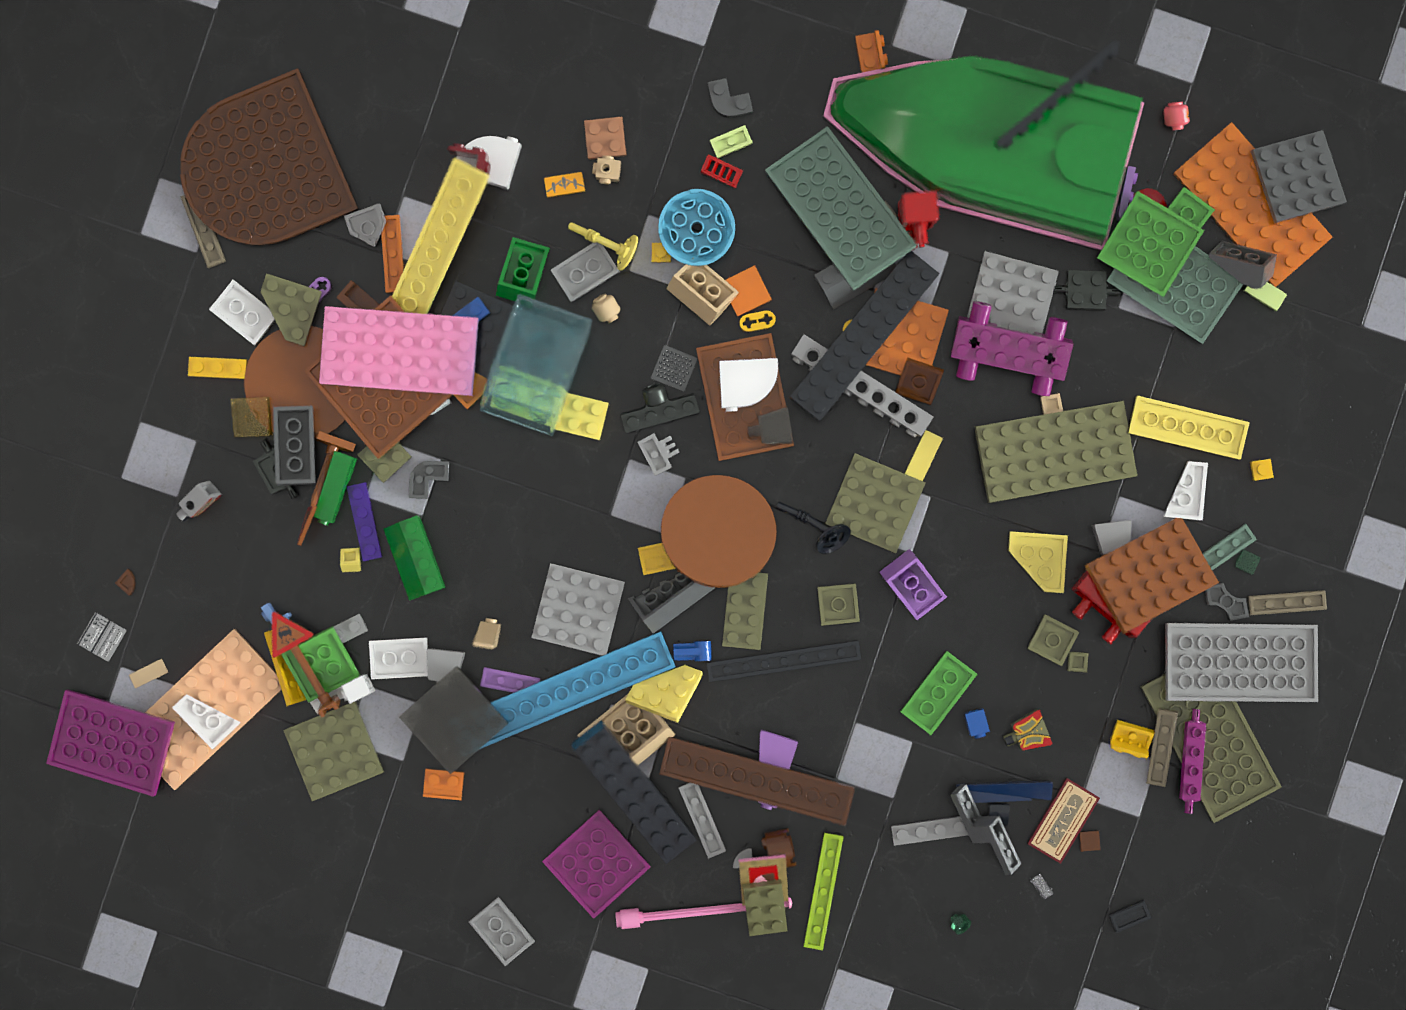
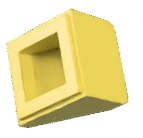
(350, 560)

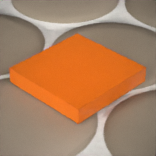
(751, 291)

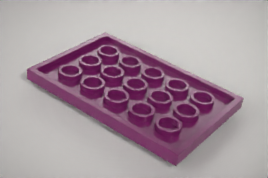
(110, 742)

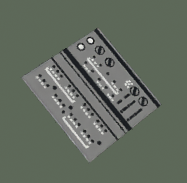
(101, 637)

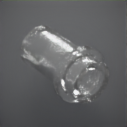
(1042, 887)

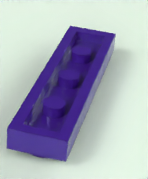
(364, 521)

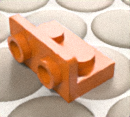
(870, 51)

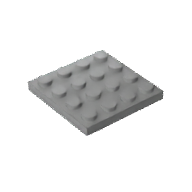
(1016, 291)
(578, 610)

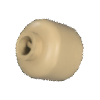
(606, 308)

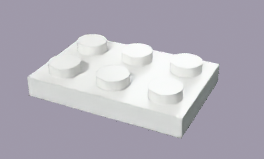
(243, 312)
(398, 658)

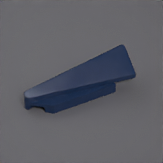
(1010, 791)

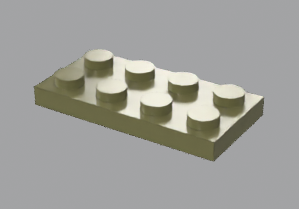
(745, 613)

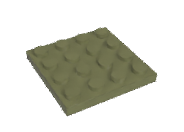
(875, 502)
(333, 751)

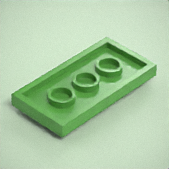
(938, 692)

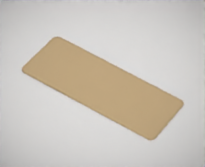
(148, 673)

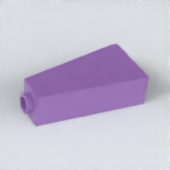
(776, 751)

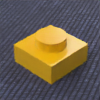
(659, 254)
(1261, 469)

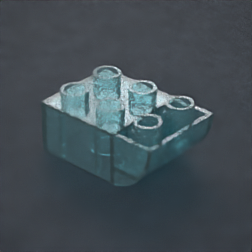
(535, 365)

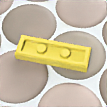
(923, 455)

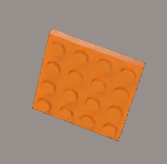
(913, 338)

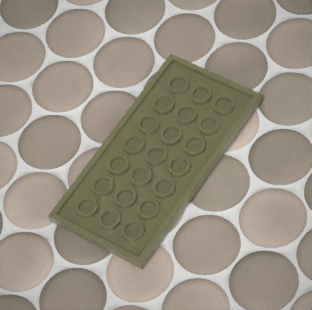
(1055, 451)
(1233, 760)

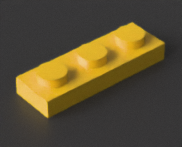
(217, 367)

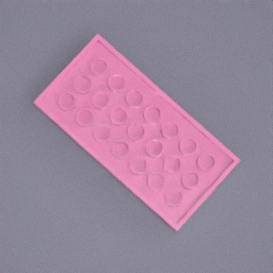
(398, 350)

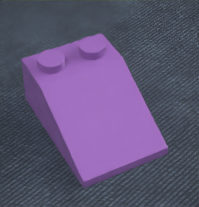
(913, 584)

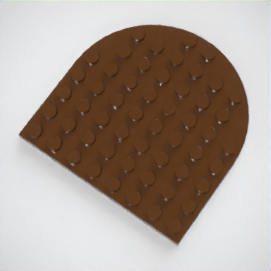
(264, 165)

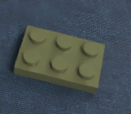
(765, 907)

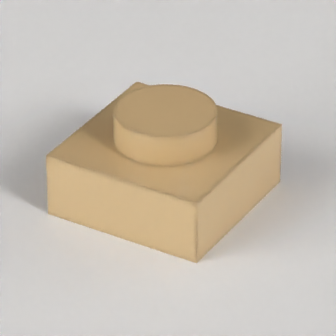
(1051, 404)

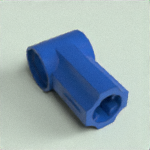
(693, 651)

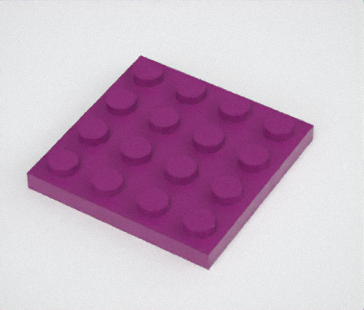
(596, 863)

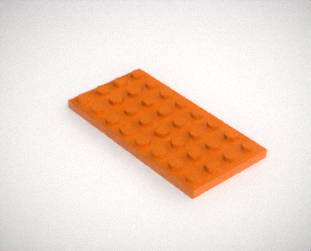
(1229, 183)

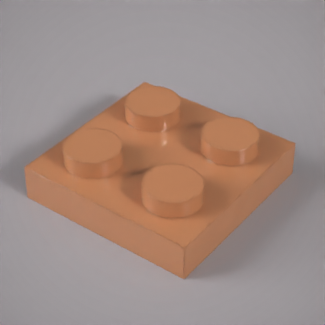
(605, 137)

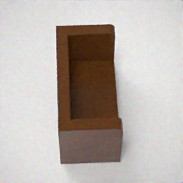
(356, 298)

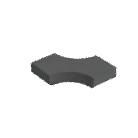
(1234, 607)

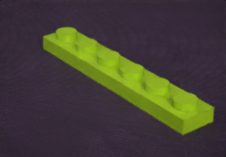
(823, 891)

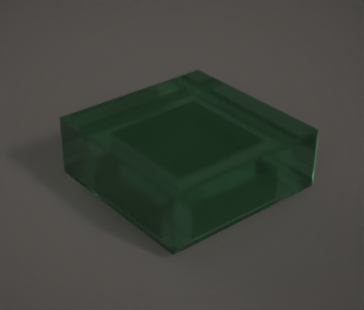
(1247, 562)

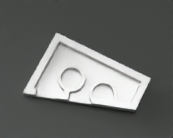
(205, 721)

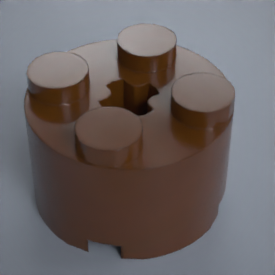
(780, 844)

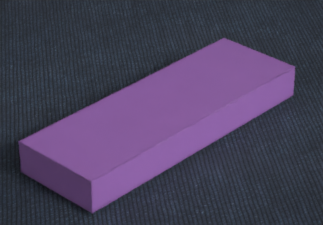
(506, 680)

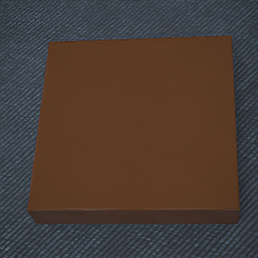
(919, 381)

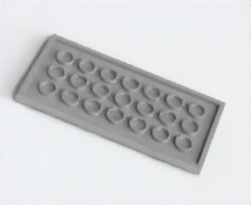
(1241, 662)

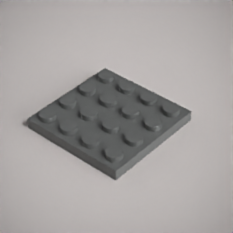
(1298, 176)

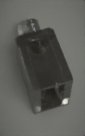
(773, 428)

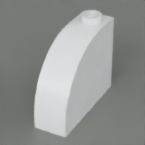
(502, 157)
(746, 381)

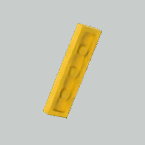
(289, 686)

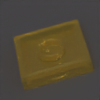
(251, 416)

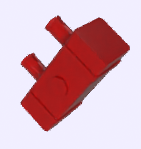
(917, 214)
(1092, 598)

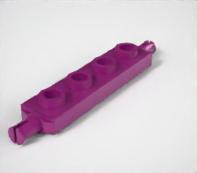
(1192, 761)

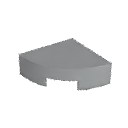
(745, 854)

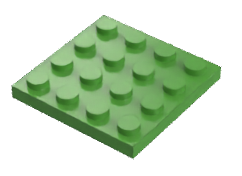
(1150, 244)

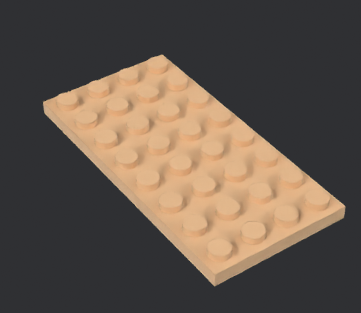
(227, 679)

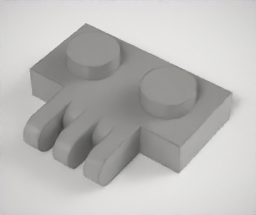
(657, 453)

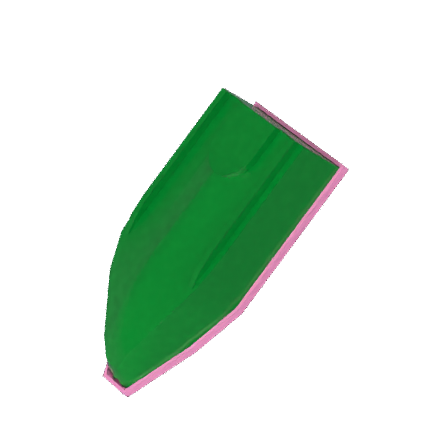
(938, 132)

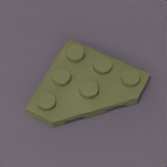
(291, 307)

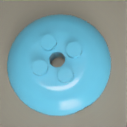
(692, 208)

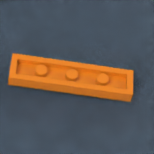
(392, 252)

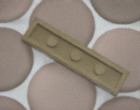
(205, 237)
(1287, 602)
(1162, 747)

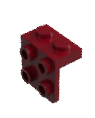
(476, 153)

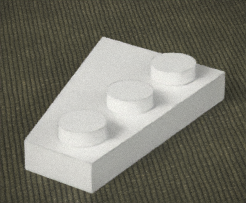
(1189, 493)

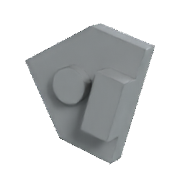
(366, 224)

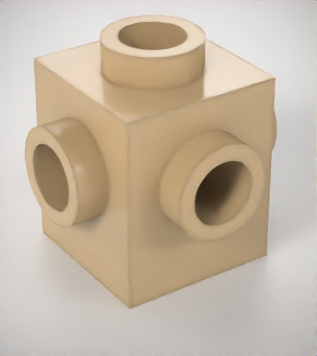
(607, 177)

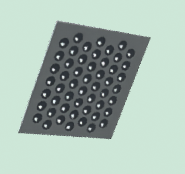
(674, 368)

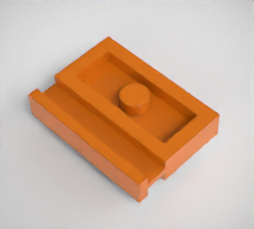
(443, 784)

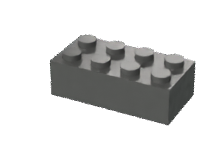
(294, 445)

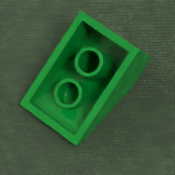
(522, 270)

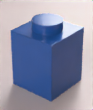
(976, 723)

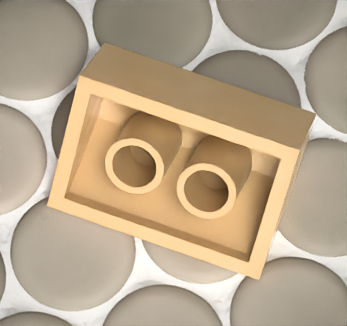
(702, 291)

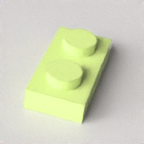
(731, 141)

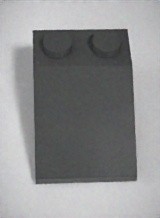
(1244, 263)

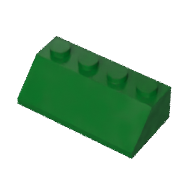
(414, 557)

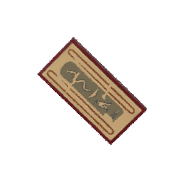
(1063, 820)

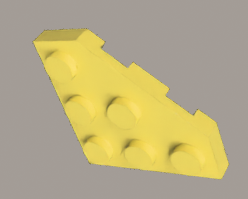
(1041, 557)
(666, 693)

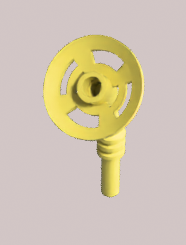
(624, 251)

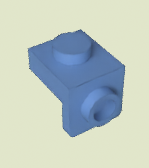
(267, 612)

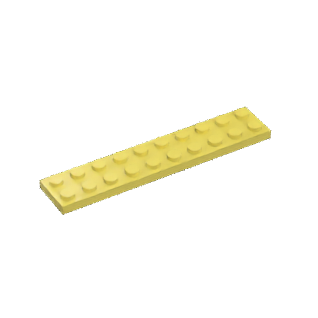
(440, 237)

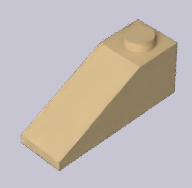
(487, 634)

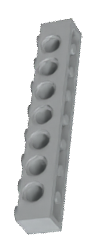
(921, 417)

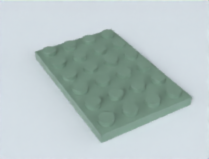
(1194, 298)

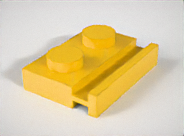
(654, 559)

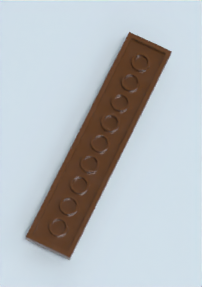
(757, 780)

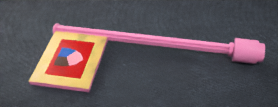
(751, 871)

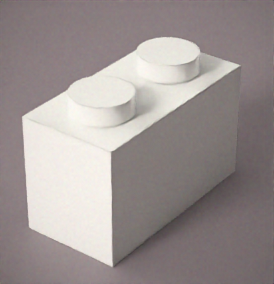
(357, 688)

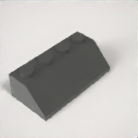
(838, 290)

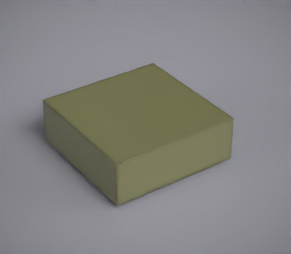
(1077, 662)

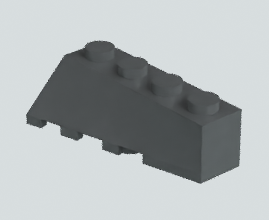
(667, 601)

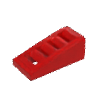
(709, 159)

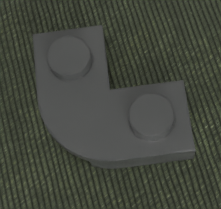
(728, 105)
(423, 473)

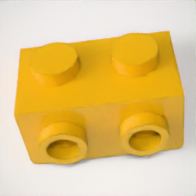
(1131, 739)

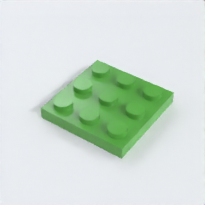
(328, 661)

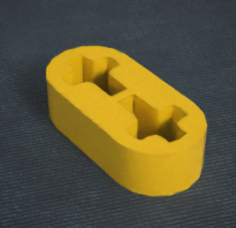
(756, 316)

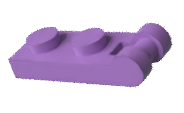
(1126, 194)

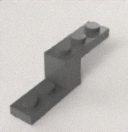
(985, 829)

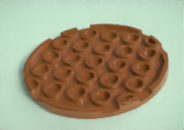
(279, 373)
(718, 531)

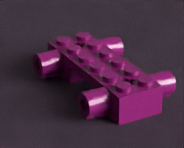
(1011, 348)

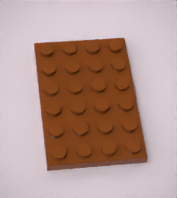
(731, 428)
(1151, 574)

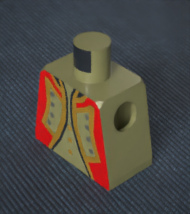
(1029, 732)

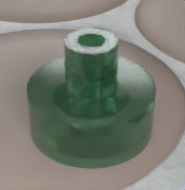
(960, 923)

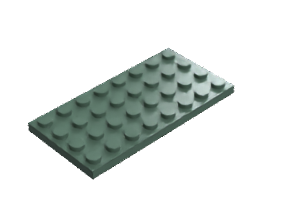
(840, 208)

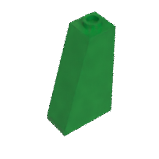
(334, 487)

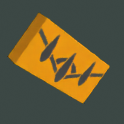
(564, 184)

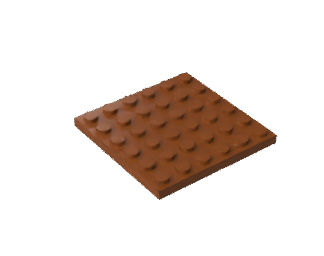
(379, 414)

